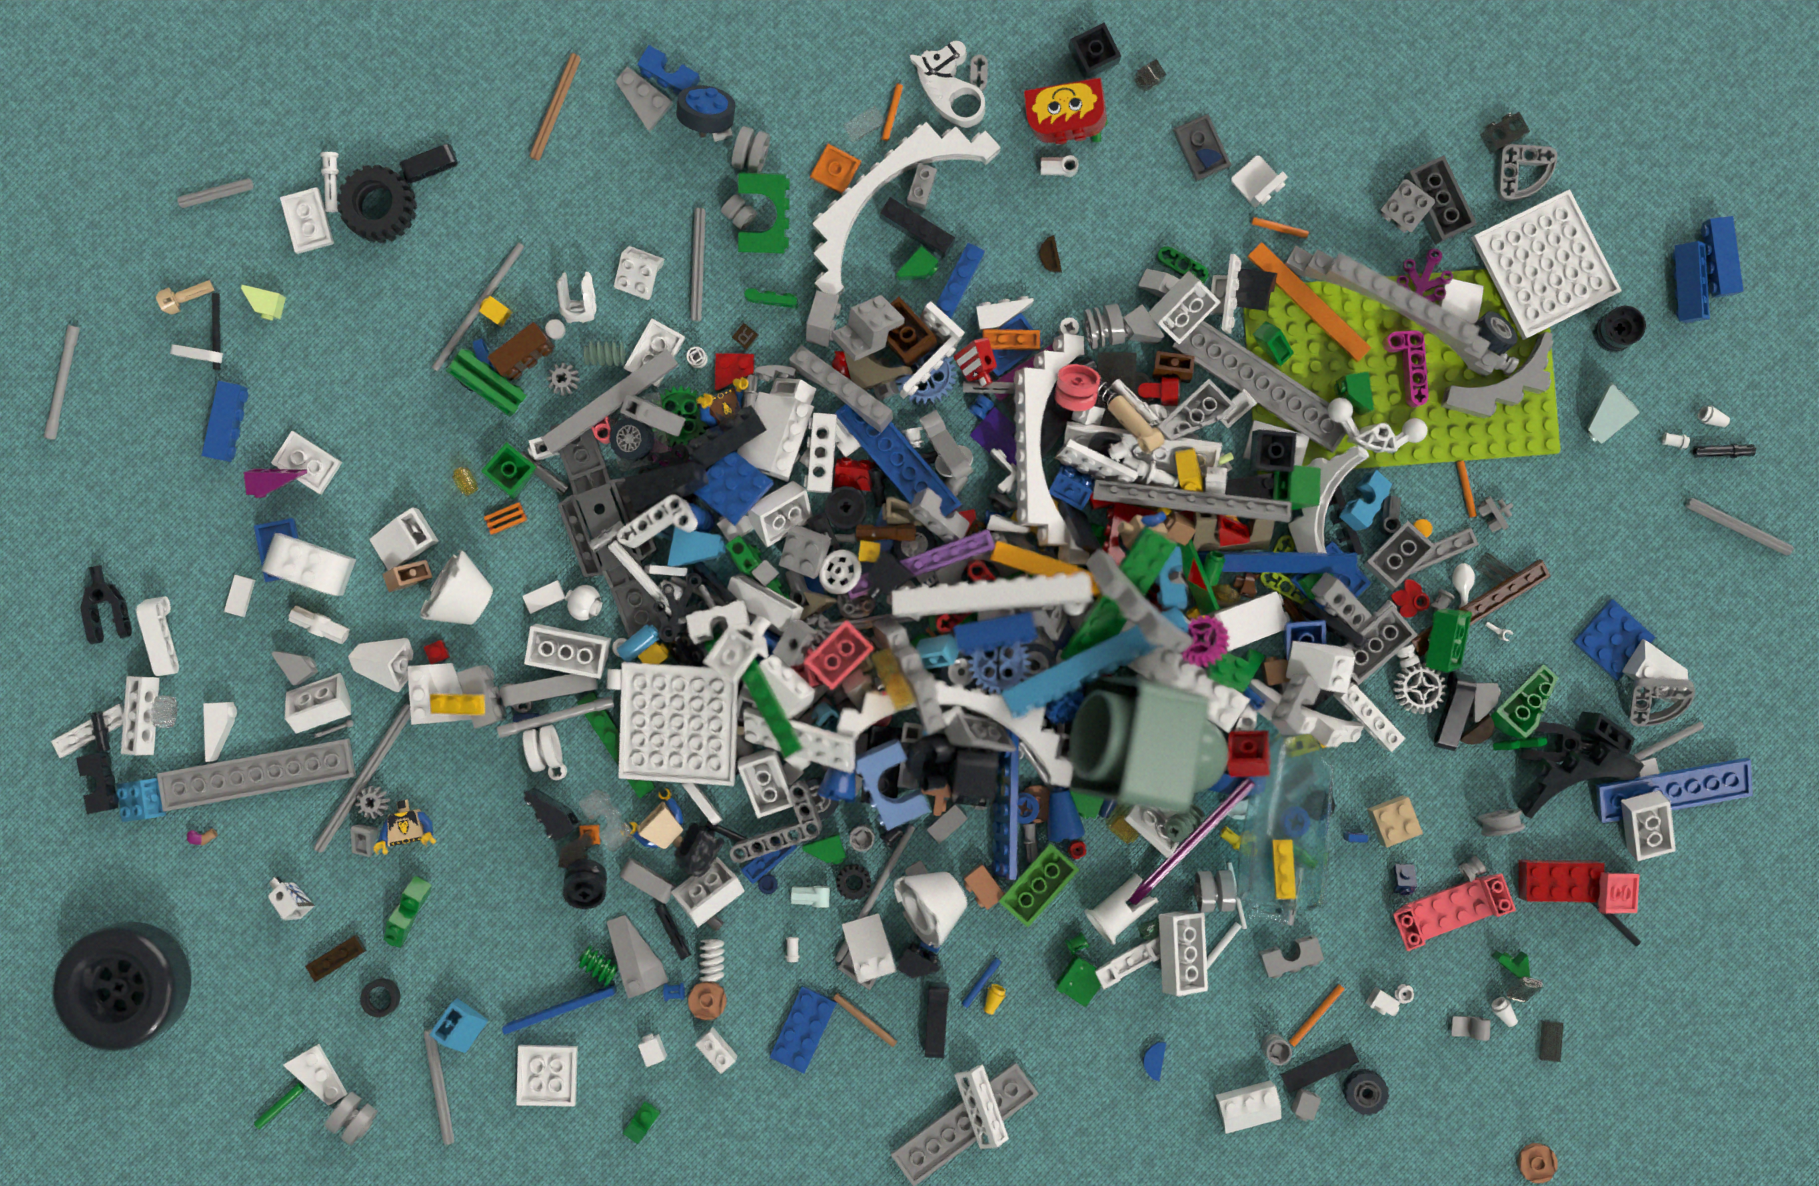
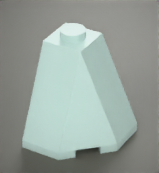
(1611, 414)

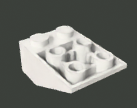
(403, 538)

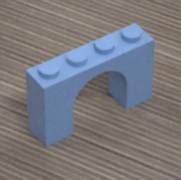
(892, 810)

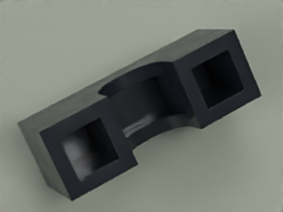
(99, 767)

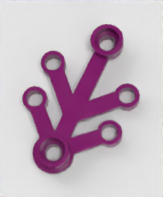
(1424, 284)

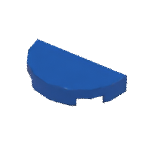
(1153, 1060)

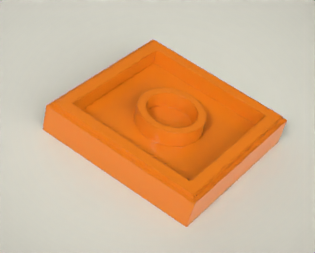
(835, 169)

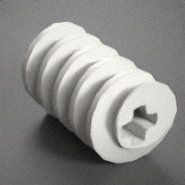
(712, 960)

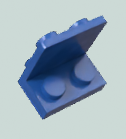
(1072, 486)

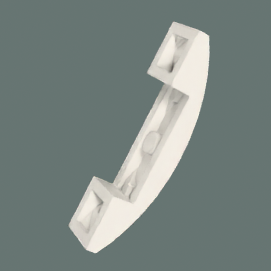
(1128, 962)

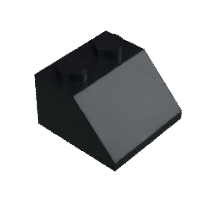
(1272, 451)

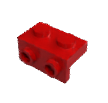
(853, 473)

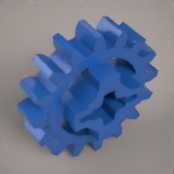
(1064, 708)

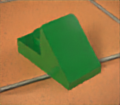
(1518, 967)
(641, 1122)

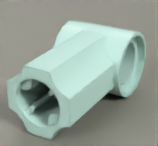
(816, 896)

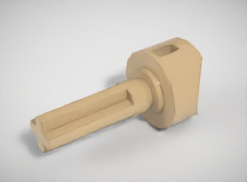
(173, 307)

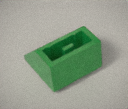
(1298, 487)

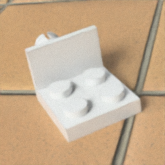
(738, 648)

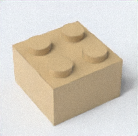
(1394, 821)

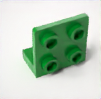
(1078, 981)

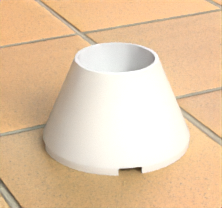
(457, 593)
(931, 904)

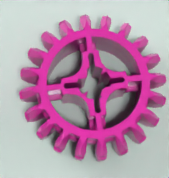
(1212, 629)

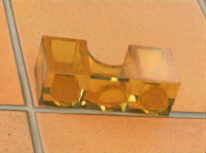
(892, 680)

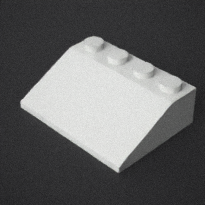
(777, 447)

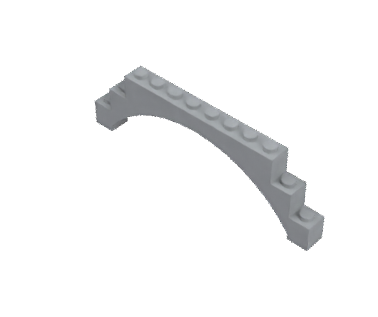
(1451, 329)

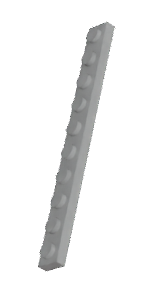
(1192, 500)

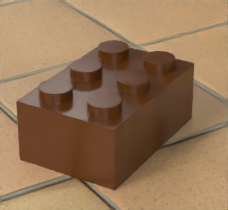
(912, 338)
(521, 352)

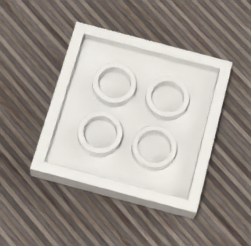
(547, 1075)

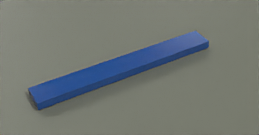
(1287, 562)

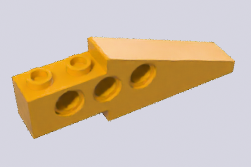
(1037, 564)

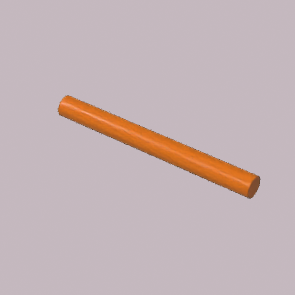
(1316, 1015)

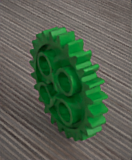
(682, 399)

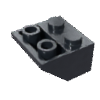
(916, 962)

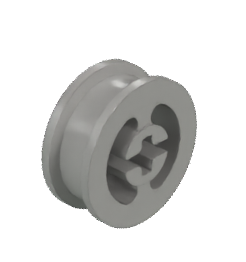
(1501, 822)

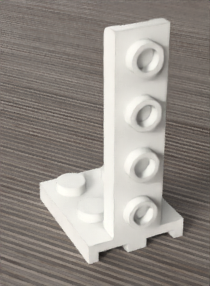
(945, 332)

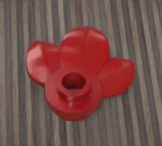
(1407, 599)

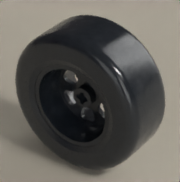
(79, 986)

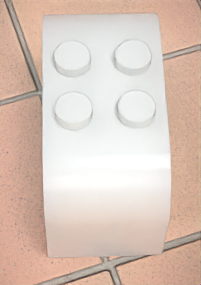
(308, 564)

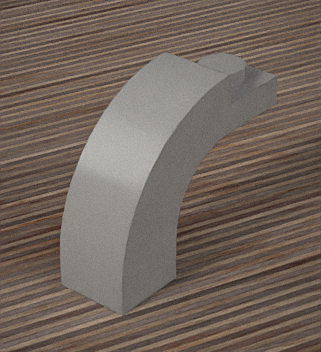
(910, 735)

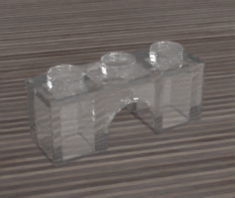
(616, 832)

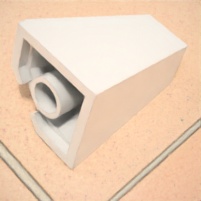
(383, 662)

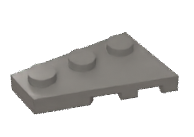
(644, 98)

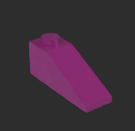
(264, 481)

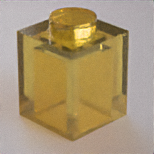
(1124, 830)

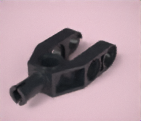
(90, 610)
(1563, 733)

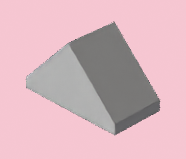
(363, 839)

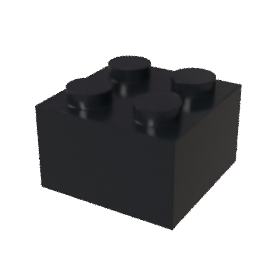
(1094, 51)

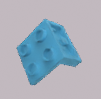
(140, 800)

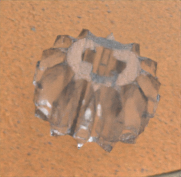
(164, 711)

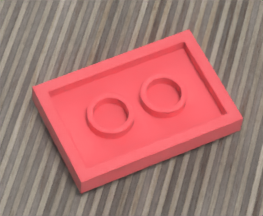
(1618, 892)

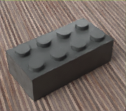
(1450, 212)

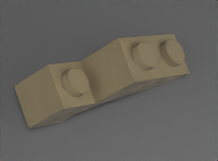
(897, 513)

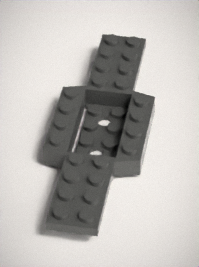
(591, 487)

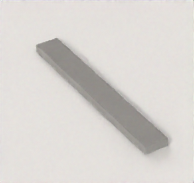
(609, 401)

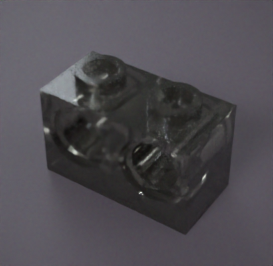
(1504, 132)

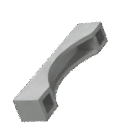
(860, 401)

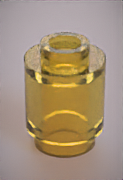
(465, 481)

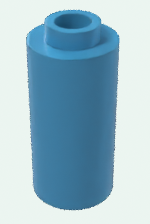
(638, 643)

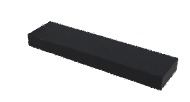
(1319, 1068)

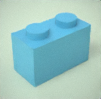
(937, 651)

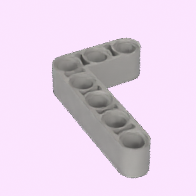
(783, 833)

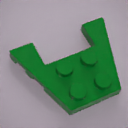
(1233, 670)

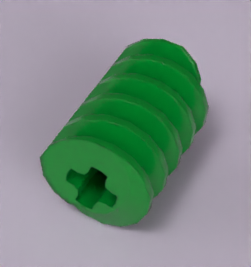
(598, 966)

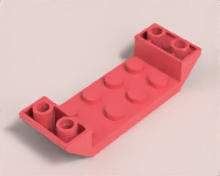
(1452, 909)

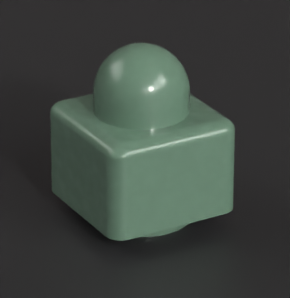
(1145, 744)

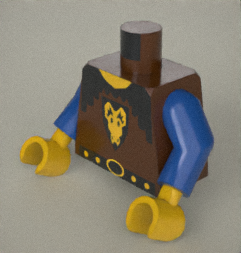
(721, 406)

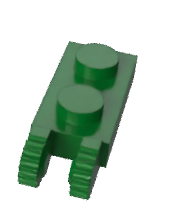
(770, 298)

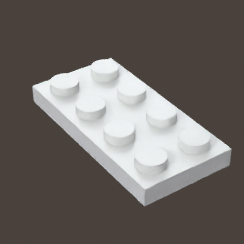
(1094, 464)

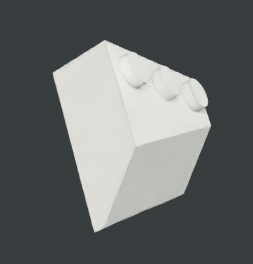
(429, 680)

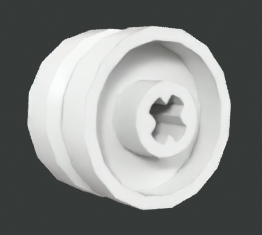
(542, 748)

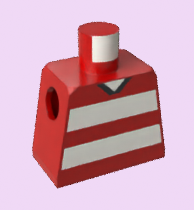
(977, 361)

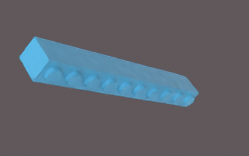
(1084, 668)

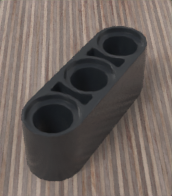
(428, 163)

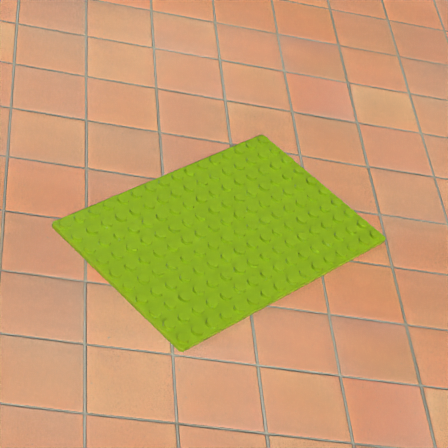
(1451, 435)

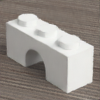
(702, 623)

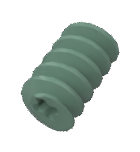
(604, 354)
(1184, 823)

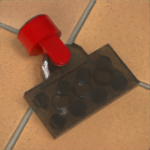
(1123, 367)

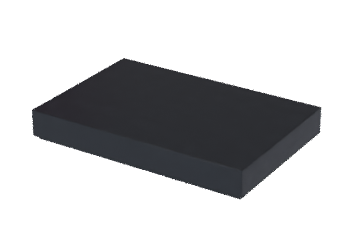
(1079, 528)

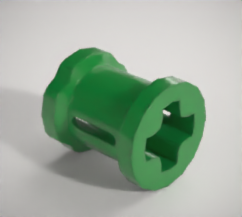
(1077, 943)

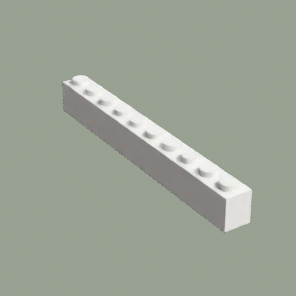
(992, 595)

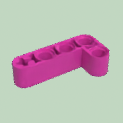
(1410, 368)

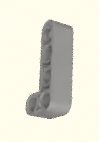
(945, 445)

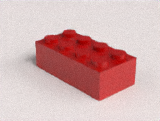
(1560, 880)

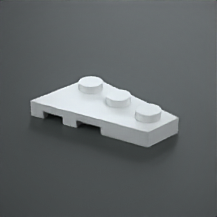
(317, 1074)

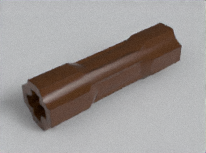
(901, 532)

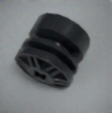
(1624, 319)

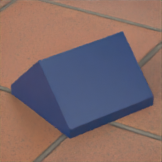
(1303, 631)

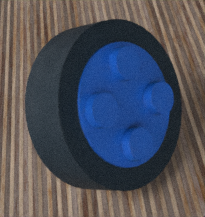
(705, 109)

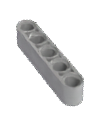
(547, 688)

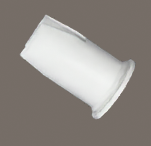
(1113, 913)

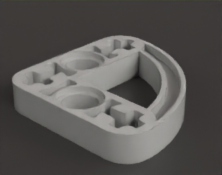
(1519, 159)
(1651, 690)

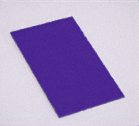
(997, 433)

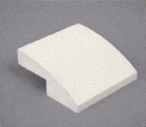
(1462, 300)

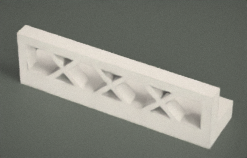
(985, 1107)

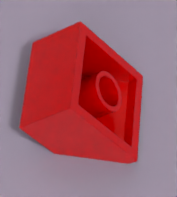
(1248, 753)

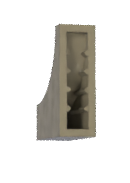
(871, 373)

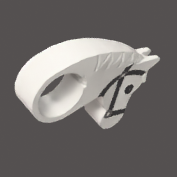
(937, 78)

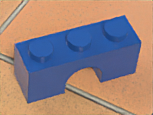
(653, 64)

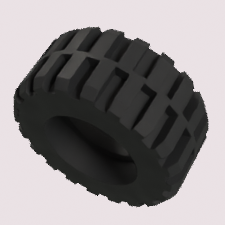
(356, 190)

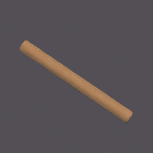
(865, 1020)

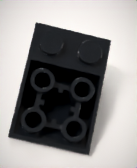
(554, 815)

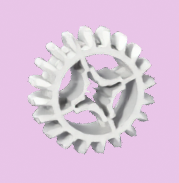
(1420, 695)

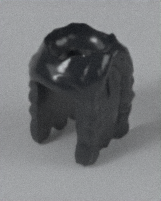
(697, 850)

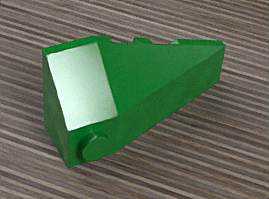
(1523, 710)

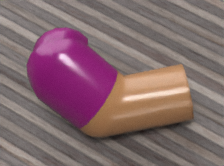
(199, 839)

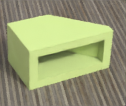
(265, 302)

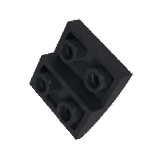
(1255, 289)
(687, 652)

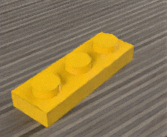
(457, 704)
(1283, 869)

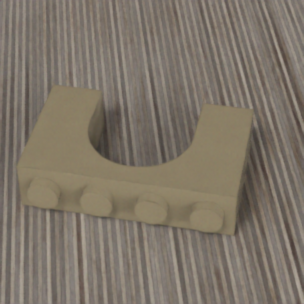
(1207, 537)

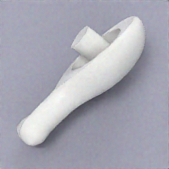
(1463, 580)

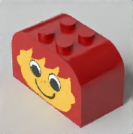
(1066, 111)

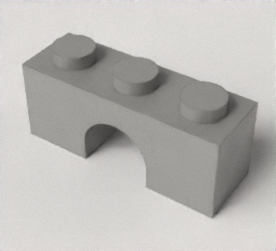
(926, 509)
(1288, 714)
(1307, 953)

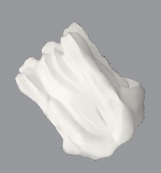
(576, 310)

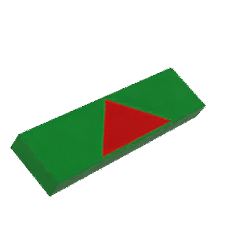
(1197, 579)

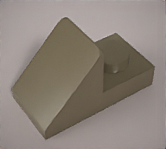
(817, 604)

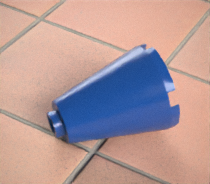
(838, 785)
(1063, 816)

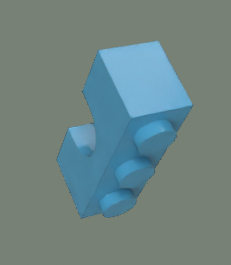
(1374, 490)
(1171, 593)

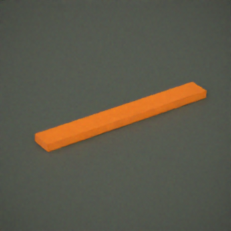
(1310, 303)

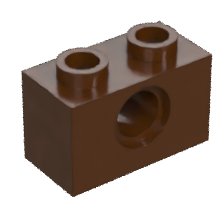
(1173, 365)

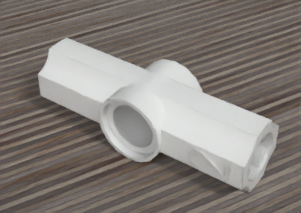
(319, 624)

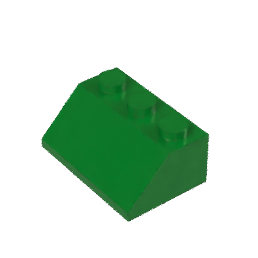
(1448, 639)

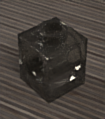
(1149, 75)

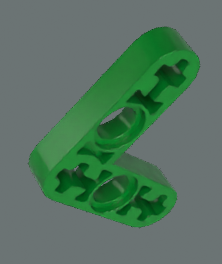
(1167, 263)

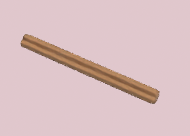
(554, 107)

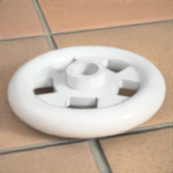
(853, 578)

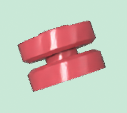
(1077, 387)

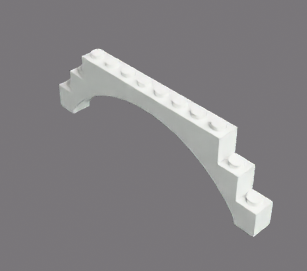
(921, 147)
(1033, 497)
(1027, 728)

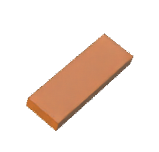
(1013, 339)

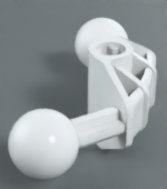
(1375, 437)

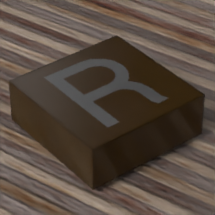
(745, 336)

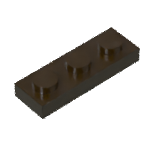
(335, 958)

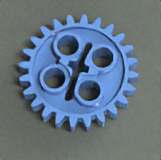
(940, 386)
(1017, 663)

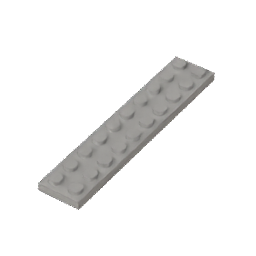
(1264, 383)
(256, 775)

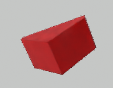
(1231, 531)

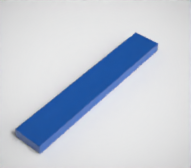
(559, 1009)

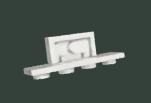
(1224, 289)

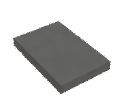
(1201, 135)

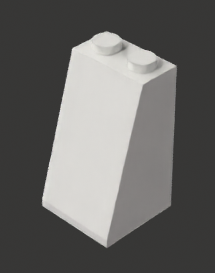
(1252, 619)

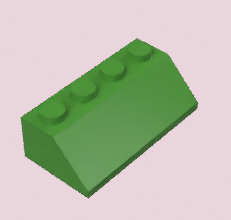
(1039, 885)

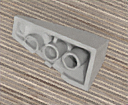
(1201, 409)
(636, 961)

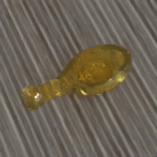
(1225, 593)

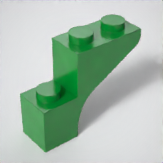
(406, 912)

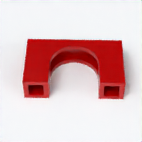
(1119, 513)

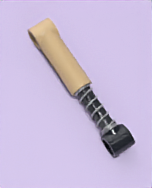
(1146, 436)

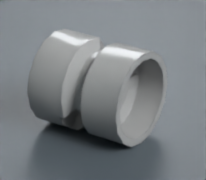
(739, 212)
(862, 837)
(1276, 1049)

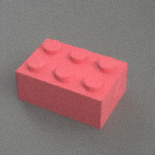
(839, 655)

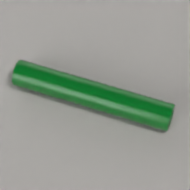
(279, 1106)

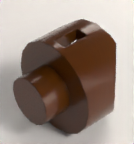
(1246, 584)

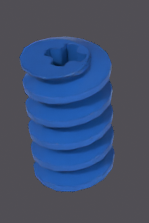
(704, 519)

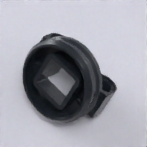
(932, 771)

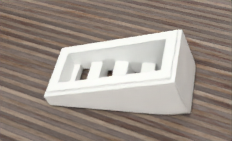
(1001, 523)

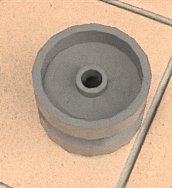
(750, 150)

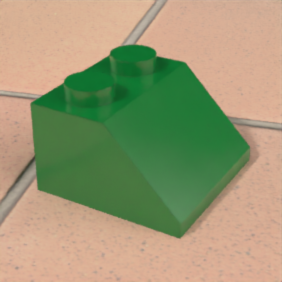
(1357, 390)
(509, 470)

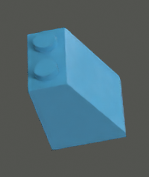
(694, 547)

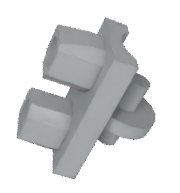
(1489, 506)

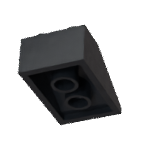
(1253, 487)

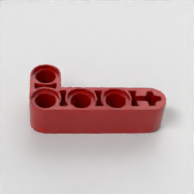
(983, 575)

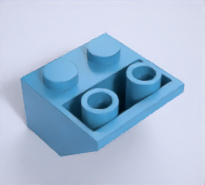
(458, 1026)

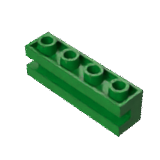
(486, 382)

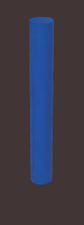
(981, 982)

